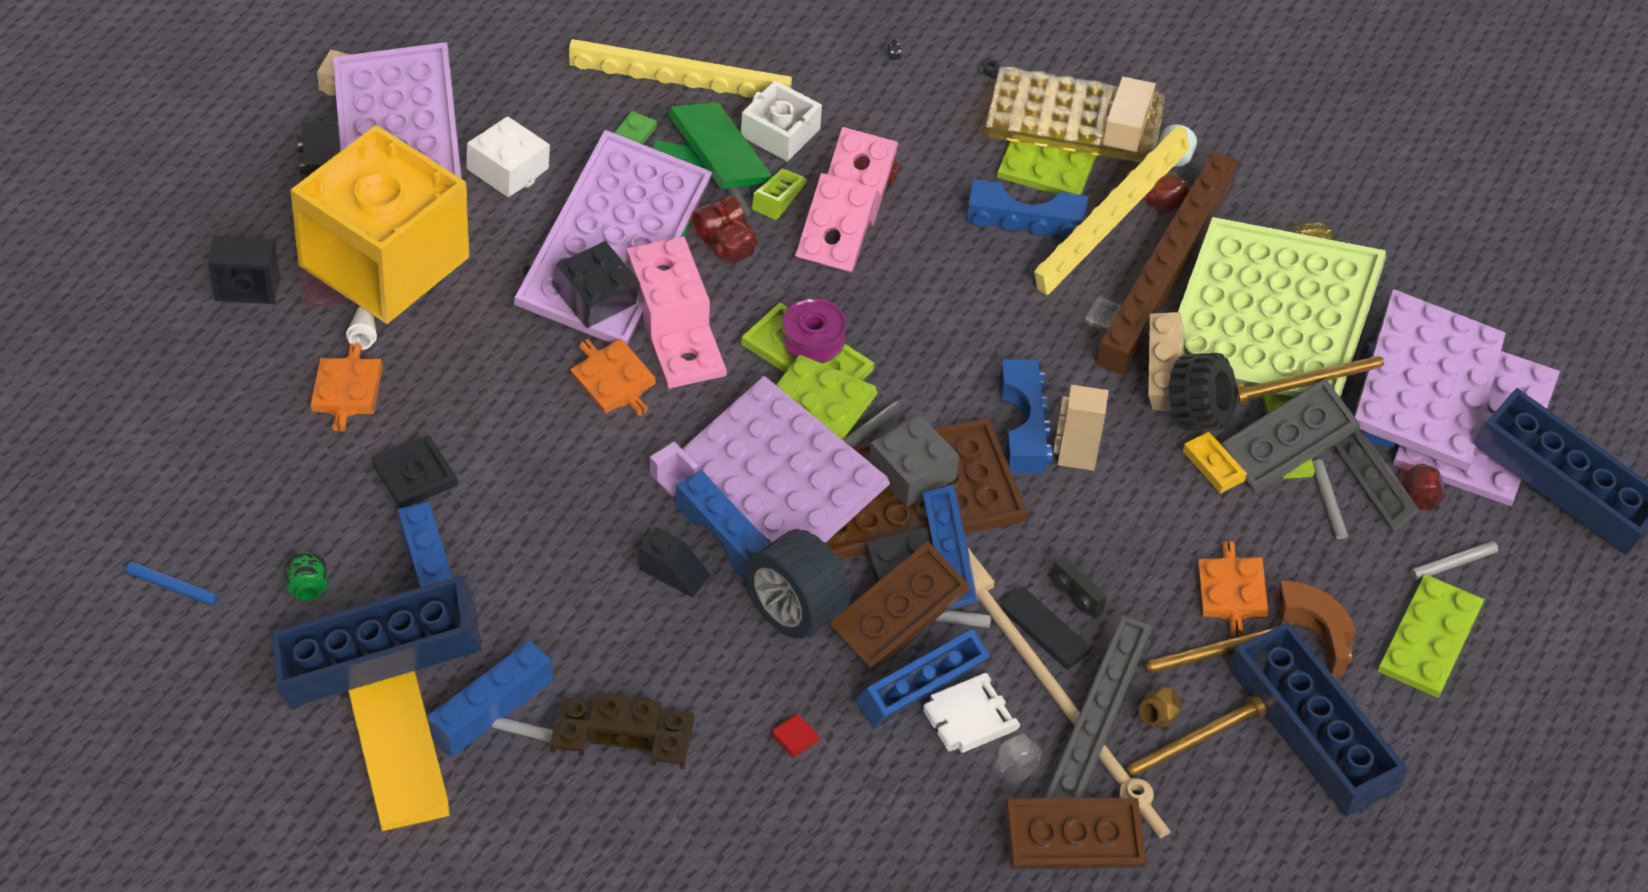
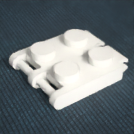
(968, 716)

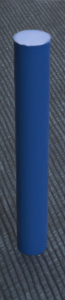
(172, 583)

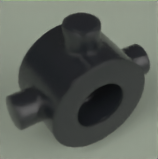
(894, 50)
(990, 68)

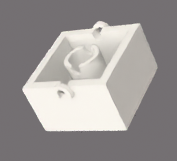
(781, 120)
(507, 156)

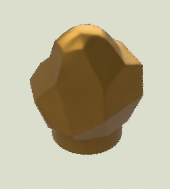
(1160, 707)

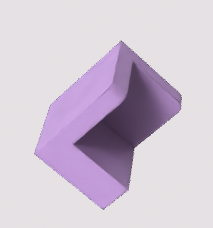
(671, 467)

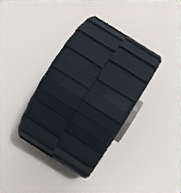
(797, 583)

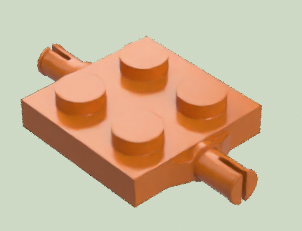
(613, 376)
(346, 386)
(1232, 588)

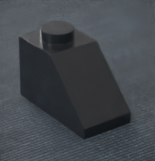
(672, 562)

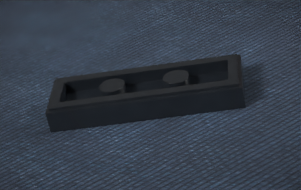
(1045, 628)

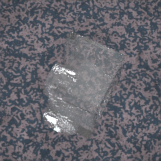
(1015, 755)

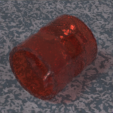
(711, 218)

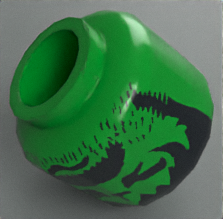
(306, 576)

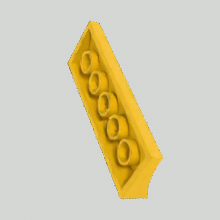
(399, 752)

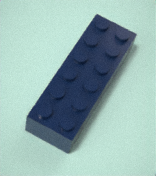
(1568, 469)
(376, 641)
(1318, 719)

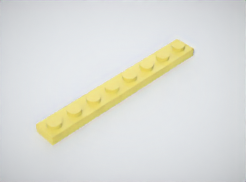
(671, 69)
(1111, 210)

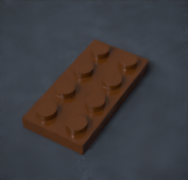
(900, 606)
(1074, 833)

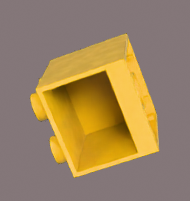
(381, 223)

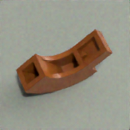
(1322, 615)

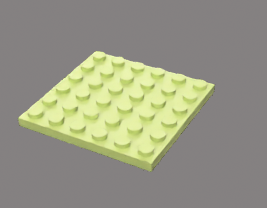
(1278, 301)

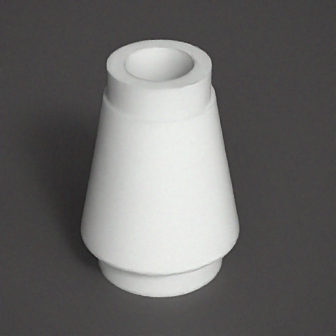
(362, 328)

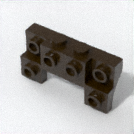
(625, 724)

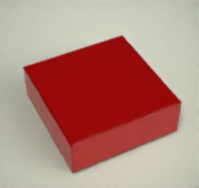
(795, 736)

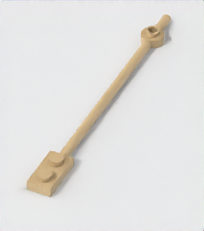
(983, 584)

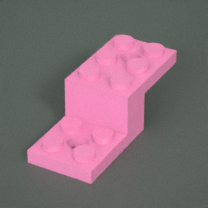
(847, 200)
(676, 312)

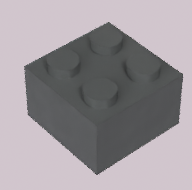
(914, 460)

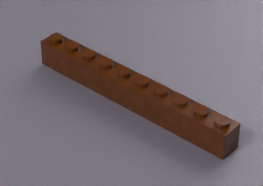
(1167, 263)

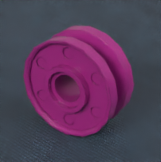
(814, 330)

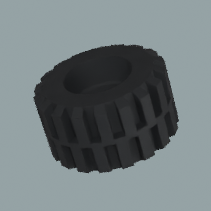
(1203, 392)

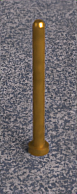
(1307, 378)
(1201, 653)
(1253, 706)

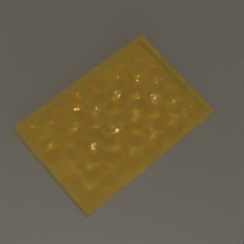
(1061, 114)

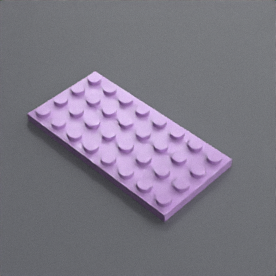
(621, 197)

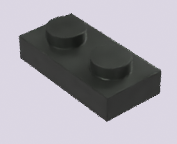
(1074, 582)

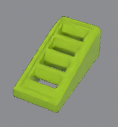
(775, 205)

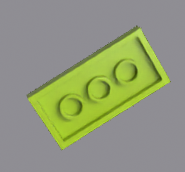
(767, 342)
(1431, 635)

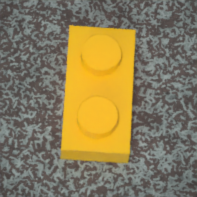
(1214, 462)

